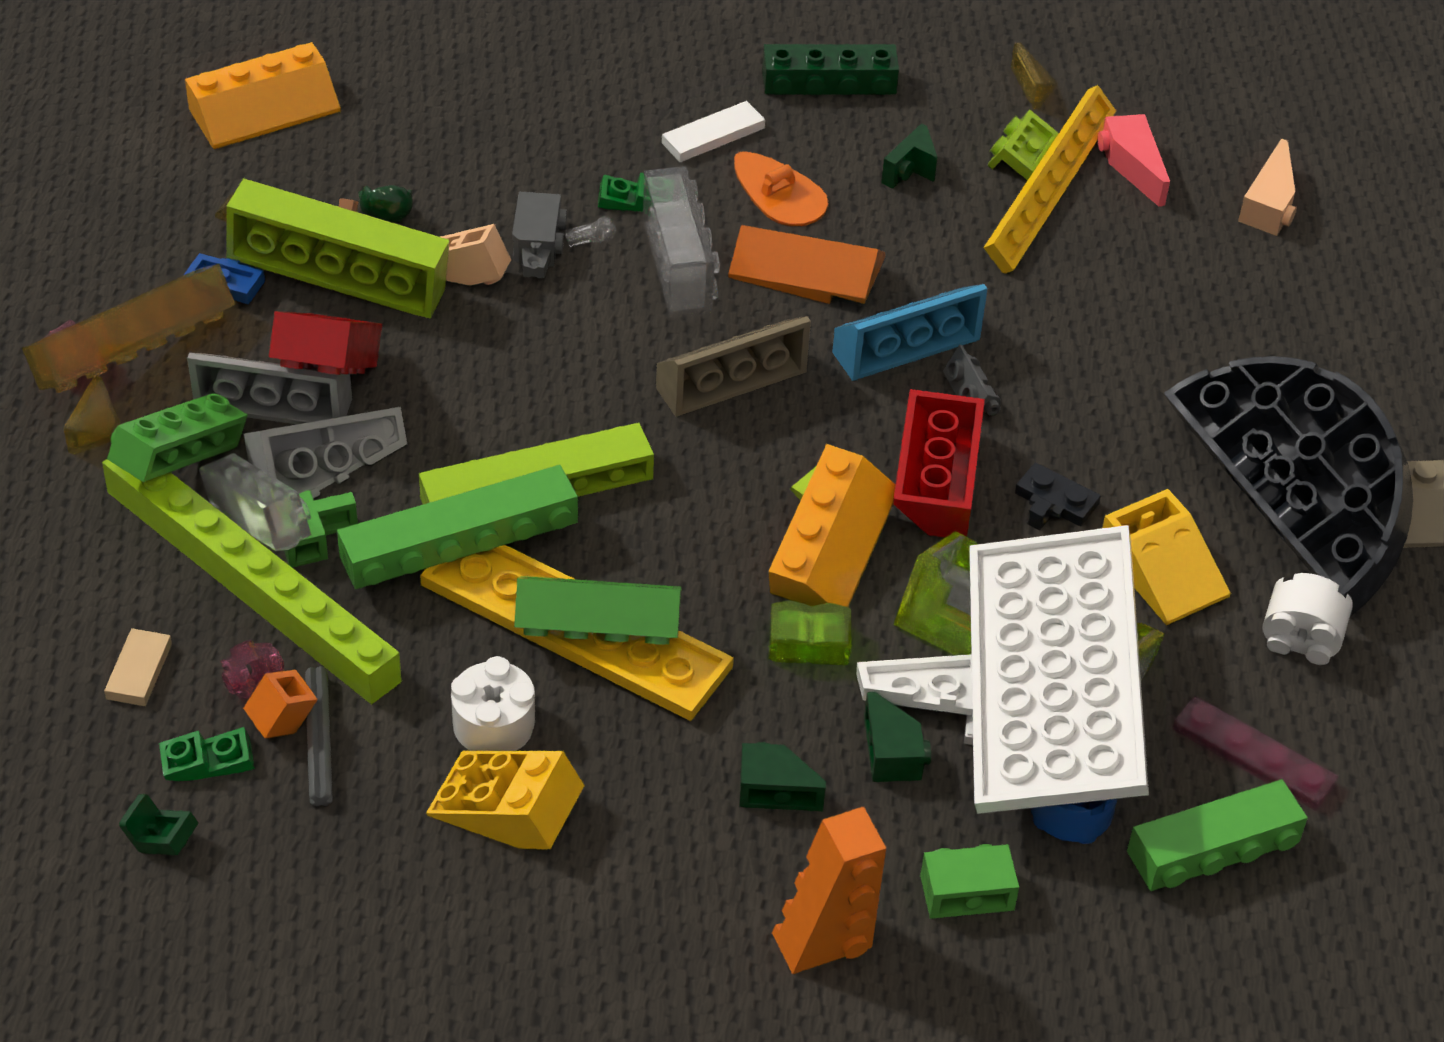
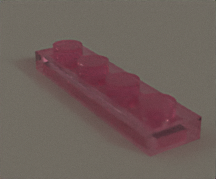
(1254, 752)

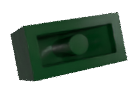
(894, 742)
(778, 779)

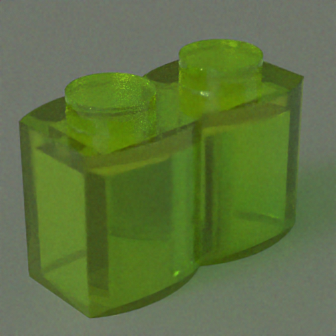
(809, 633)

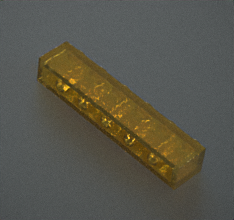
(127, 328)

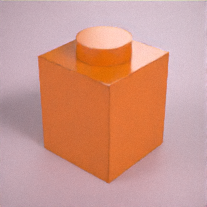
(280, 703)

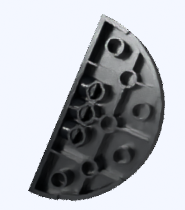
(1310, 460)

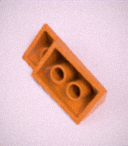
(805, 265)

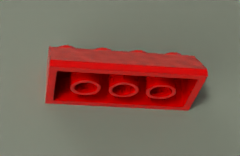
(939, 461)

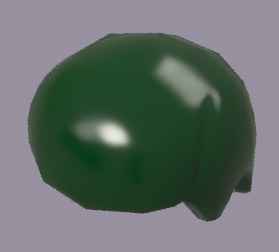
(386, 202)

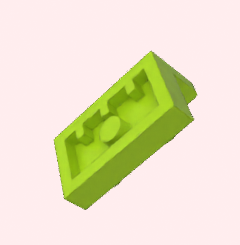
(1024, 144)

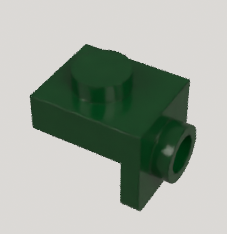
(155, 829)

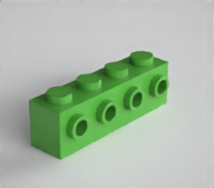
(176, 437)
(597, 607)
(1216, 835)

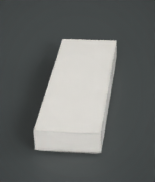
(713, 131)

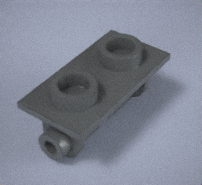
(970, 381)

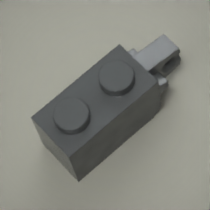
(537, 232)

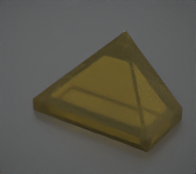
(1031, 76)
(92, 419)

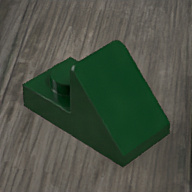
(912, 155)

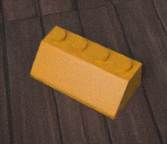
(261, 95)
(832, 530)

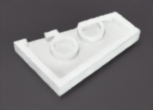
(921, 683)

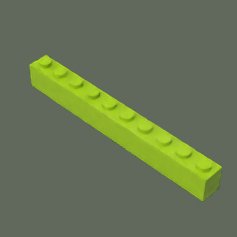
(261, 580)

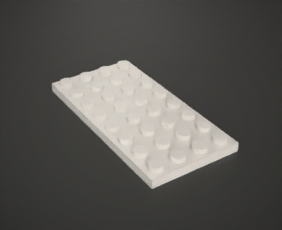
(1056, 671)

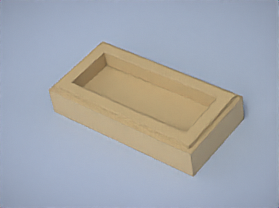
(138, 667)

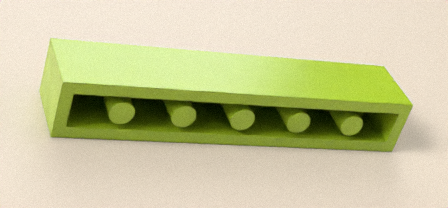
(589, 461)

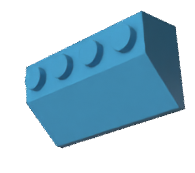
(910, 332)

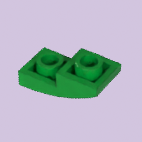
(621, 193)
(197, 758)

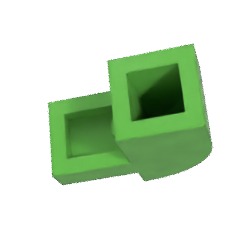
(326, 518)

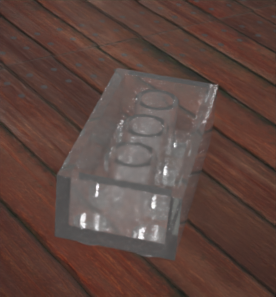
(680, 241)

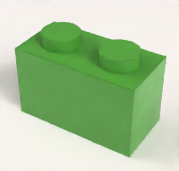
(969, 881)

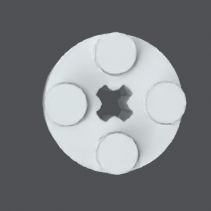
(1307, 617)
(493, 706)

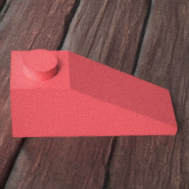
(1135, 155)

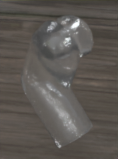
(598, 231)

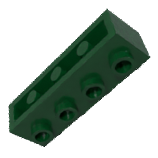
(830, 69)

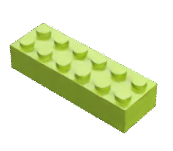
(336, 248)

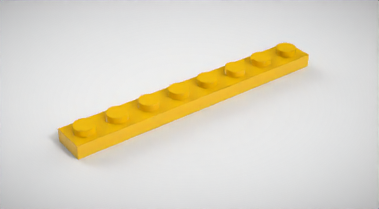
(1049, 180)

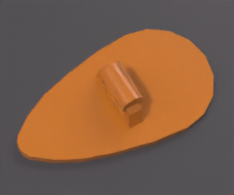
(780, 190)

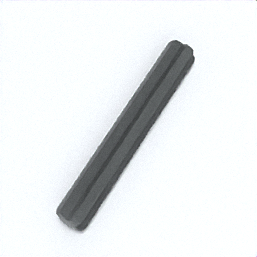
(319, 739)

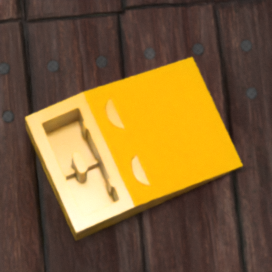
(1169, 557)
(509, 796)

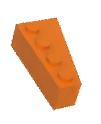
(835, 894)

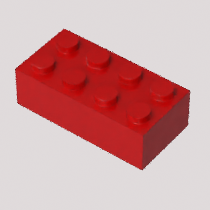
(324, 342)

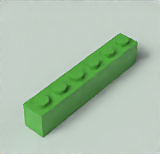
(457, 526)

